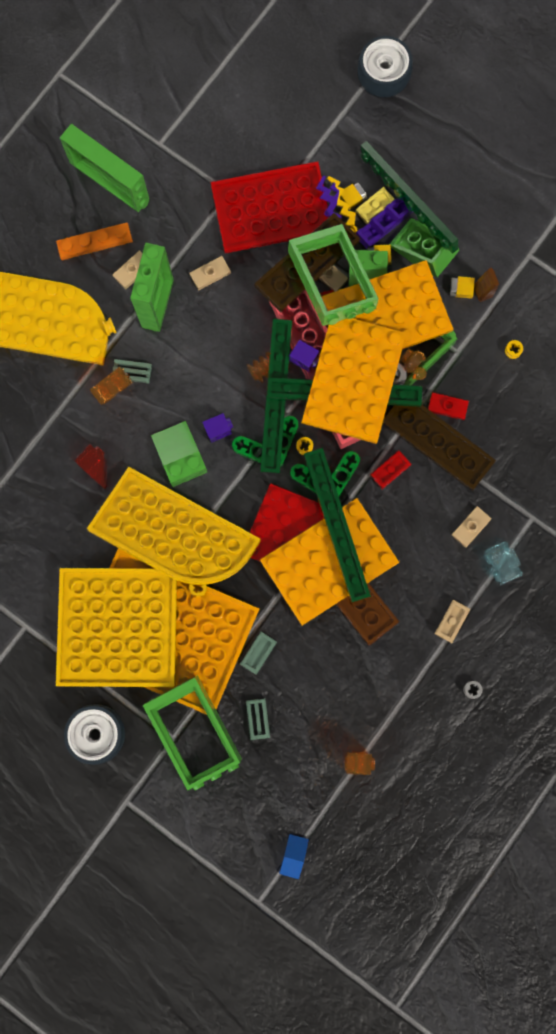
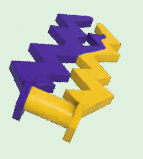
(333, 201)

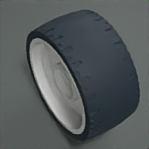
(385, 66)
(79, 738)

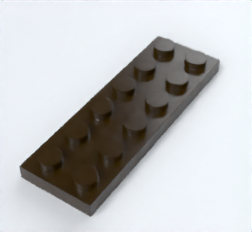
(282, 282)
(440, 443)

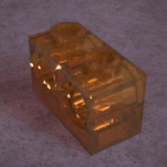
(111, 385)
(359, 763)

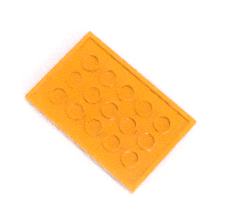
(405, 303)
(354, 379)
(308, 566)

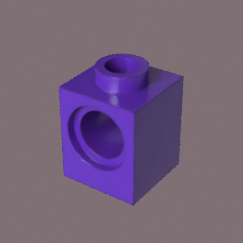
(304, 356)
(218, 427)

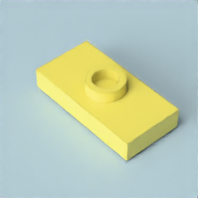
(374, 205)

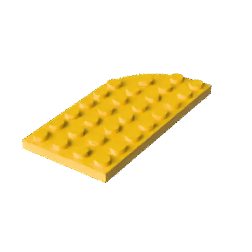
(51, 319)
(171, 532)

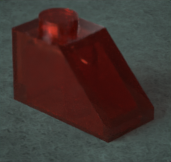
(94, 464)

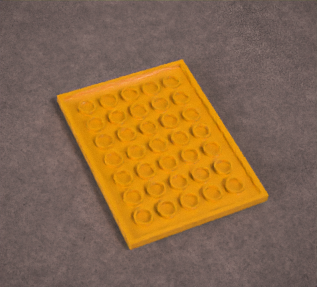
(208, 635)

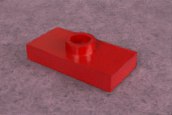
(448, 406)
(390, 469)

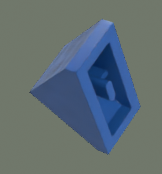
(294, 856)

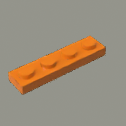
(94, 241)

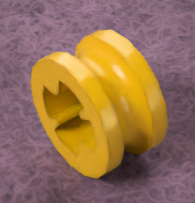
(109, 327)
(516, 344)
(299, 444)
(192, 588)

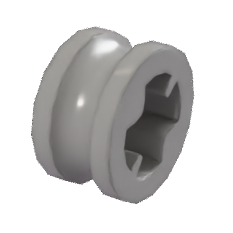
(478, 692)

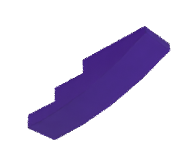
(383, 223)

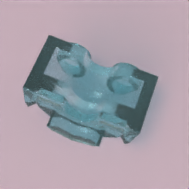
(504, 562)

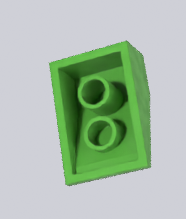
(418, 245)
(373, 263)
(179, 454)

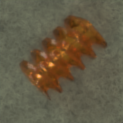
(260, 369)

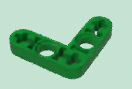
(243, 452)
(344, 461)

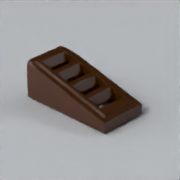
(486, 285)

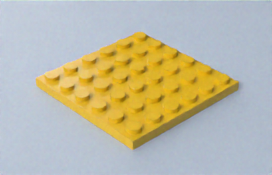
(116, 628)

